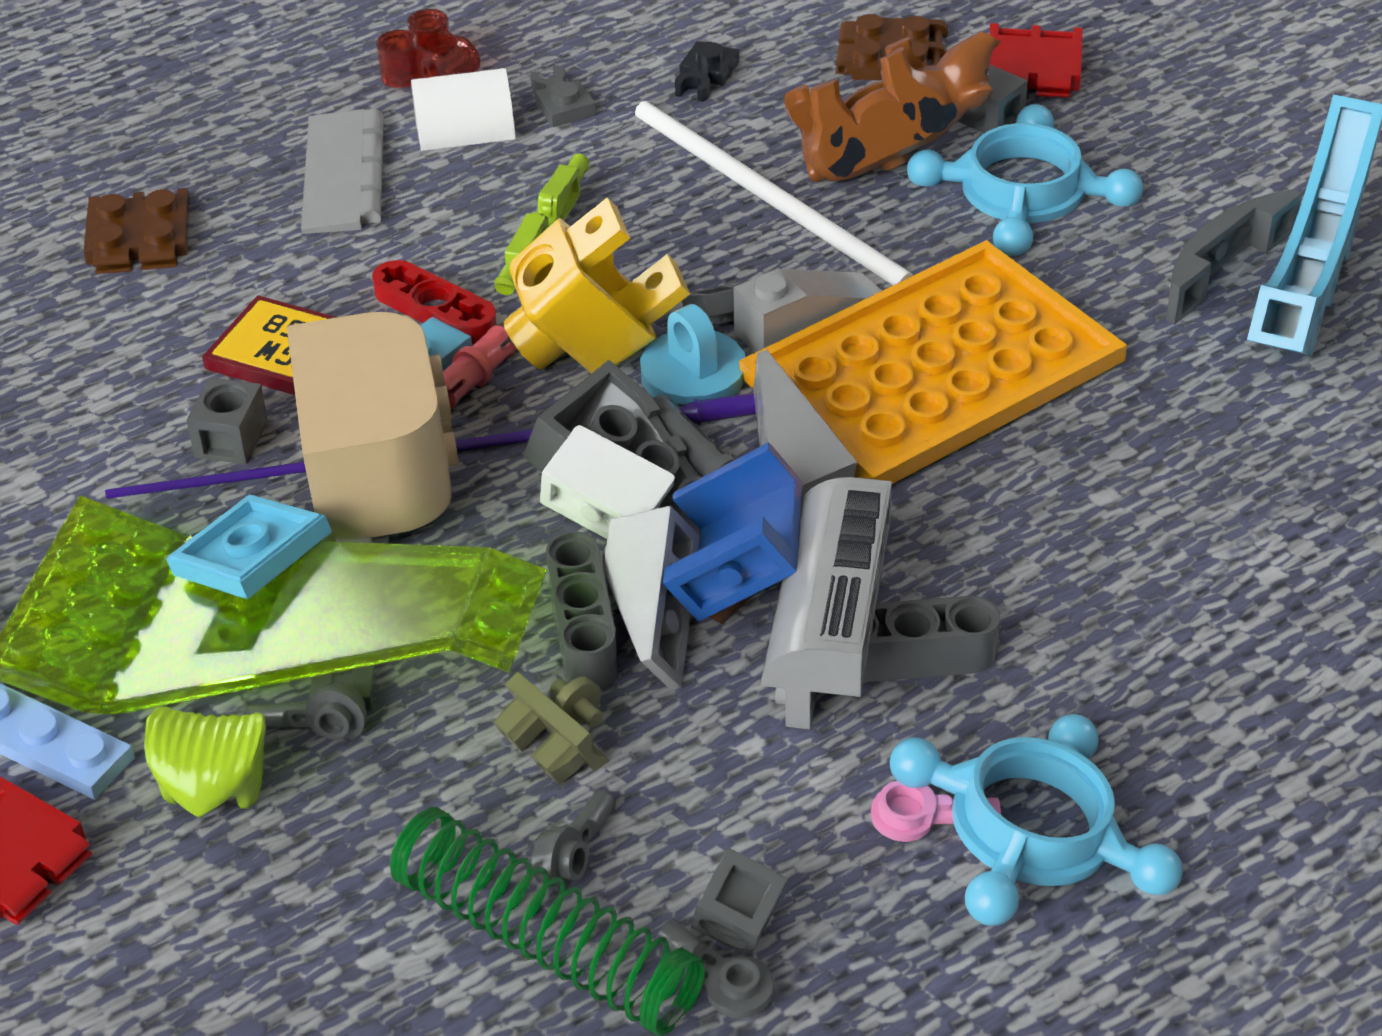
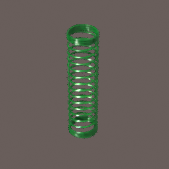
(440, 850)

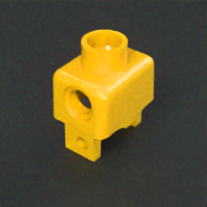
(580, 300)

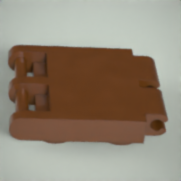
(865, 41)
(137, 229)

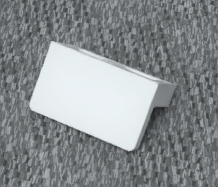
(601, 481)

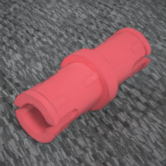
(476, 363)

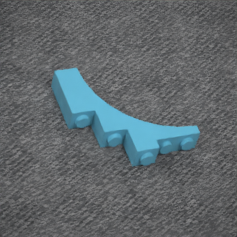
(1306, 277)

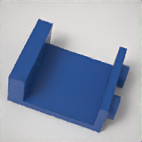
(746, 528)

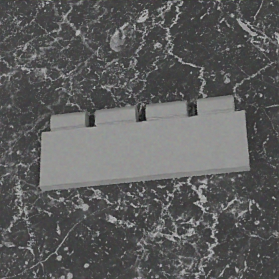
(343, 171)

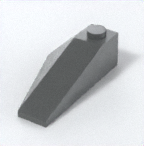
(620, 412)

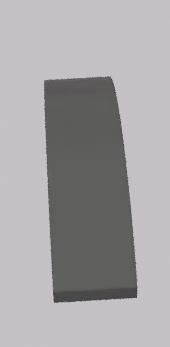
(1256, 223)

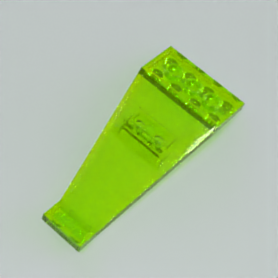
(123, 634)

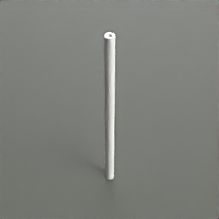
(772, 194)

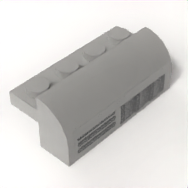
(831, 599)

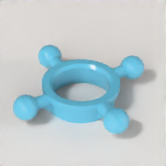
(1021, 202)
(1023, 854)

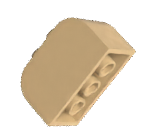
(372, 423)

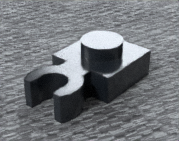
(706, 65)

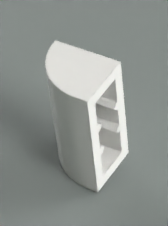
(463, 109)

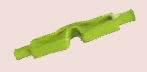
(554, 202)

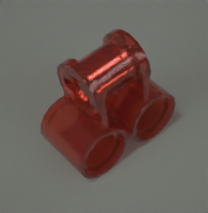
(424, 50)

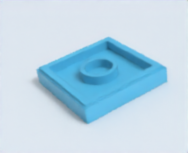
(248, 546)

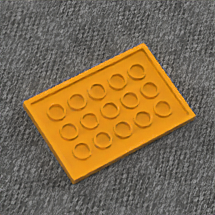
(941, 360)

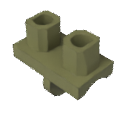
(569, 741)

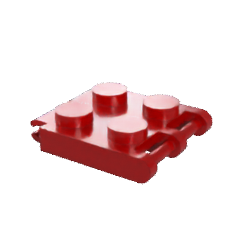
(1042, 57)
(33, 846)

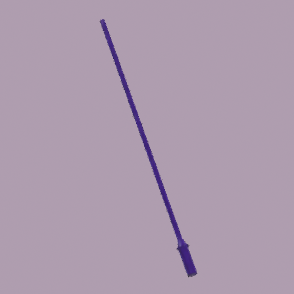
(696, 411)

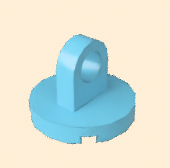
(691, 360)

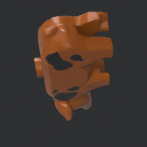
(892, 115)

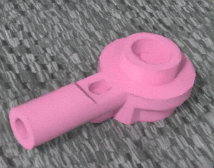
(910, 813)

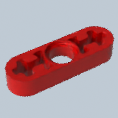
(426, 286)

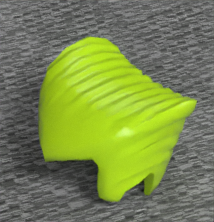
(205, 758)

